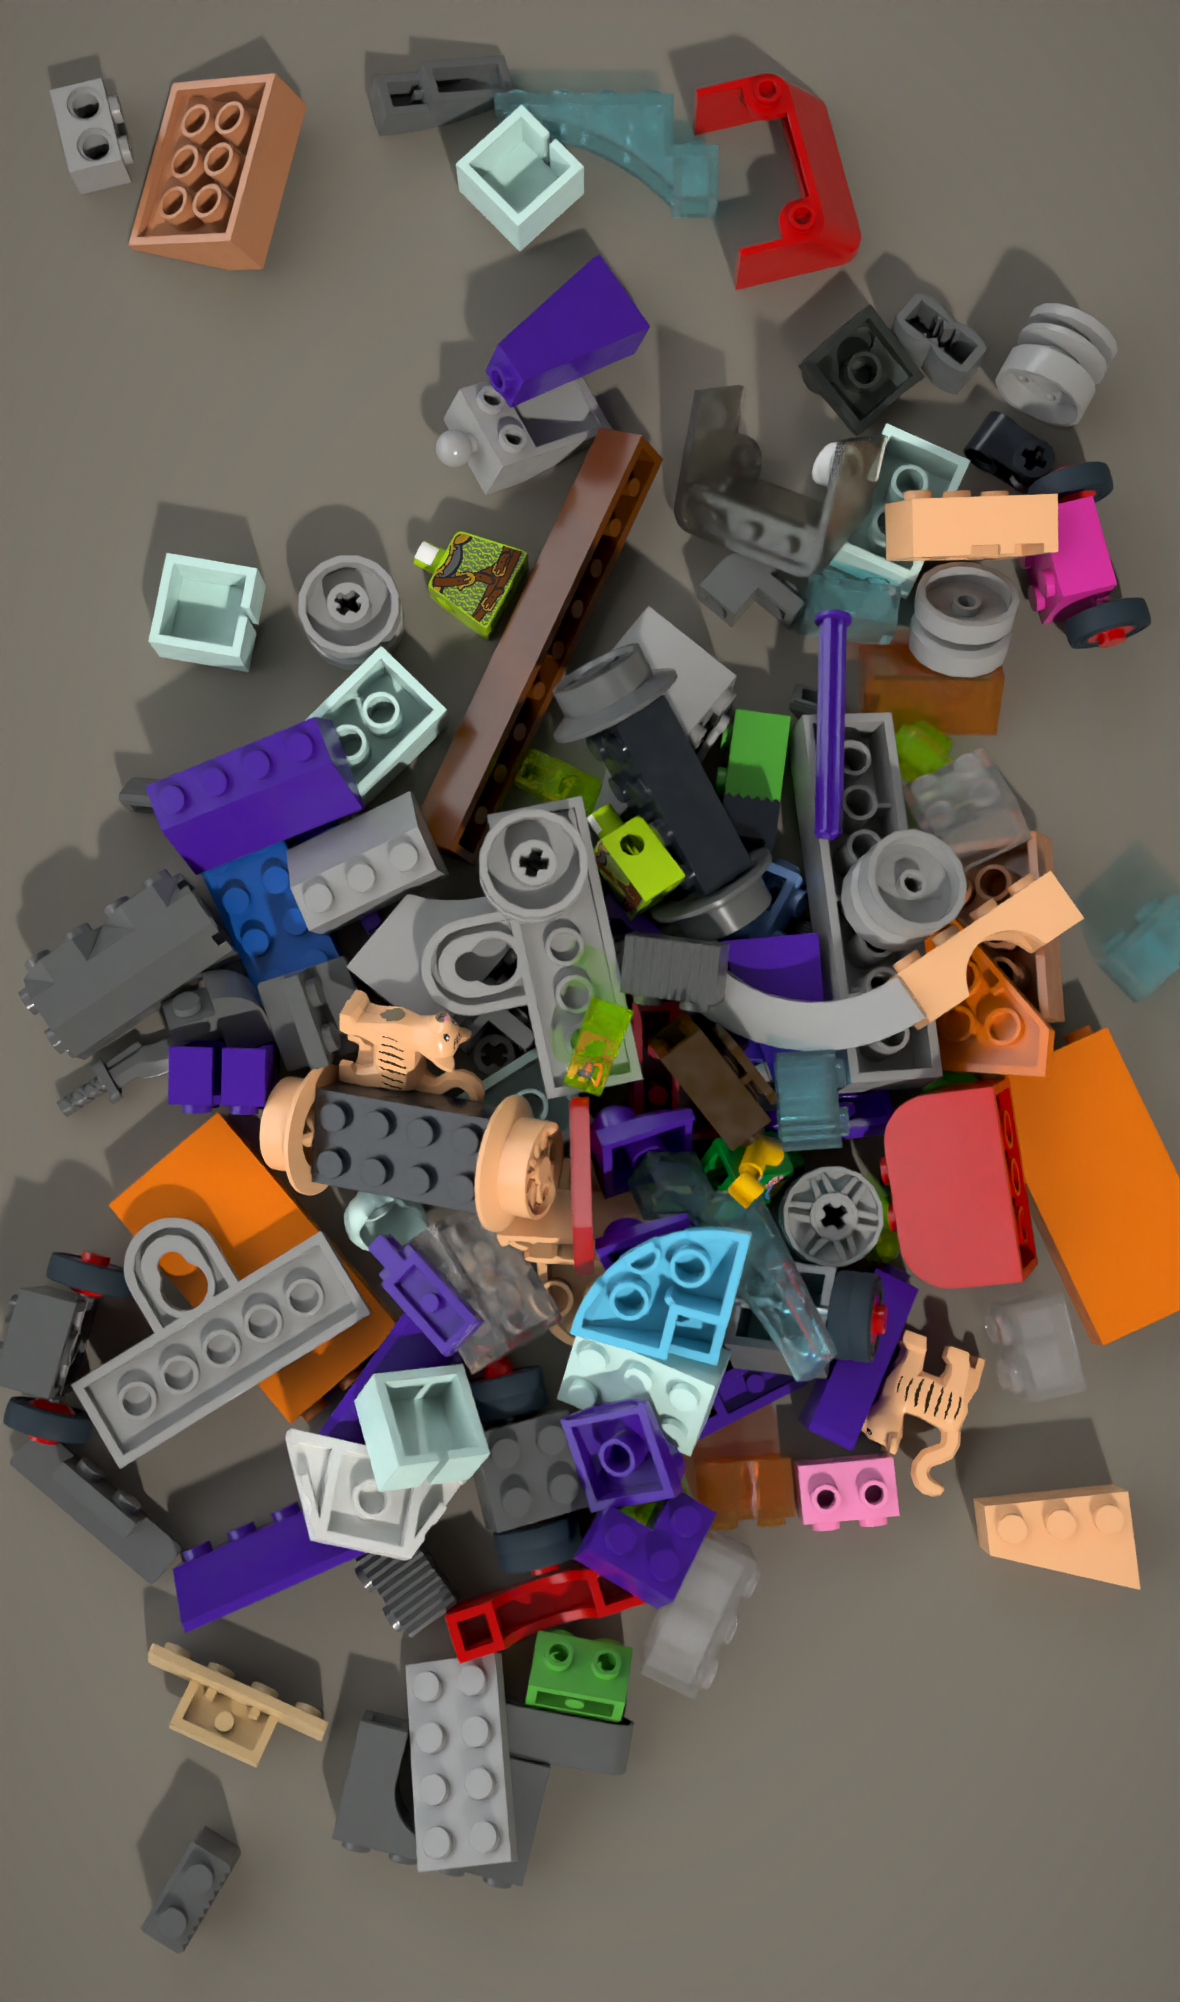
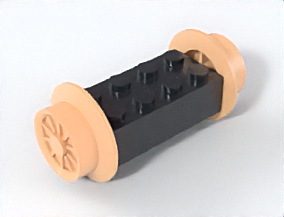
(413, 1146)

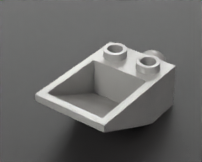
(521, 441)

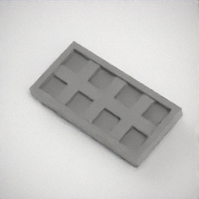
(460, 1763)

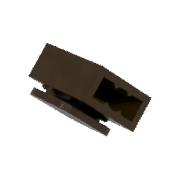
(716, 1079)

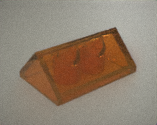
(900, 684)

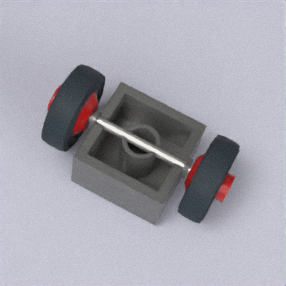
(48, 1345)

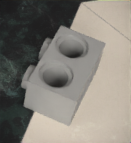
(88, 137)

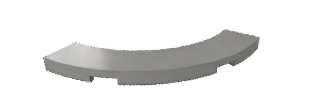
(816, 1024)

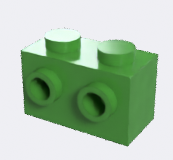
(755, 755)
(579, 1675)

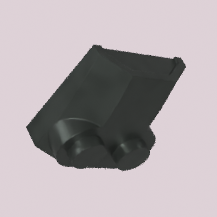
(860, 370)

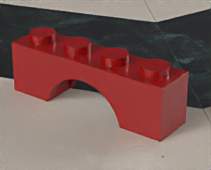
(518, 1610)

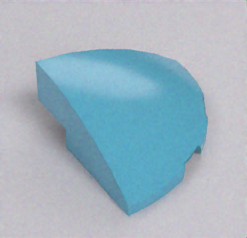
(668, 1295)

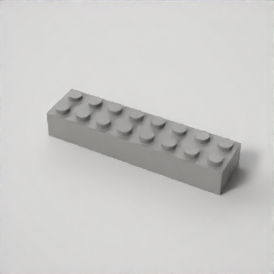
(848, 963)

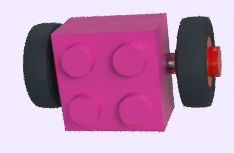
(1080, 574)

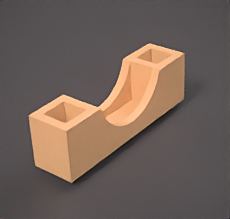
(1028, 919)

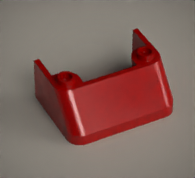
(822, 224)

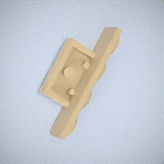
(227, 1712)

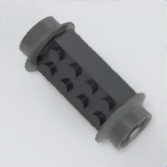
(657, 774)

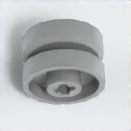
(329, 604)
(963, 619)
(538, 838)
(903, 890)

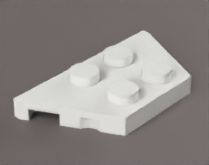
(345, 1504)

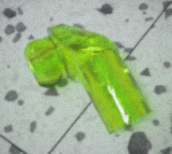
(888, 1243)

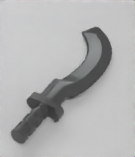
(135, 1061)

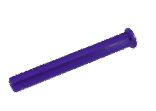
(830, 723)

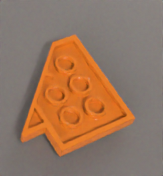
(995, 1026)

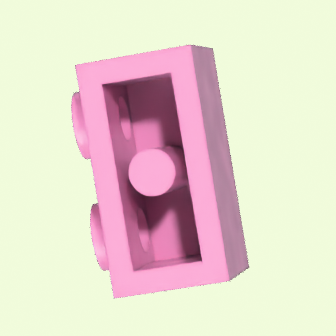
(846, 1490)

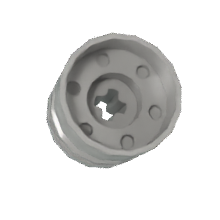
(1056, 364)
(801, 1213)

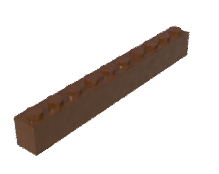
(538, 641)

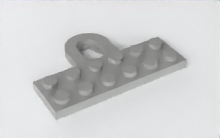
(555, 972)
(221, 1346)

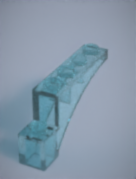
(632, 134)
(769, 1280)

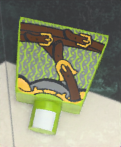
(473, 578)
(637, 878)

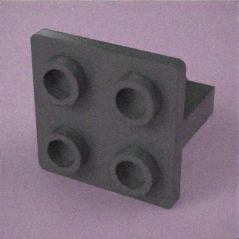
(306, 1013)
(512, 1025)

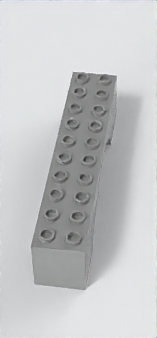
(394, 953)

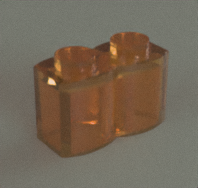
(746, 1489)

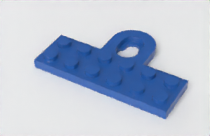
(264, 916)

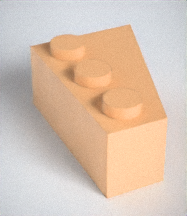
(970, 527)
(1064, 1531)

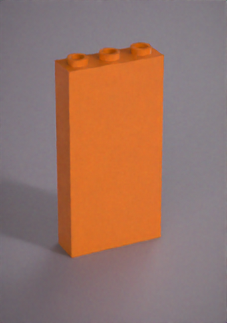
(1100, 1187)
(255, 1219)

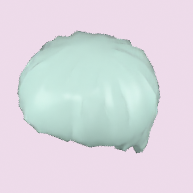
(376, 1214)

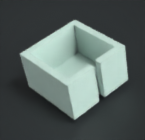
(511, 180)
(207, 612)
(421, 1427)

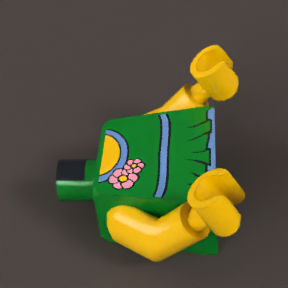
(751, 1169)

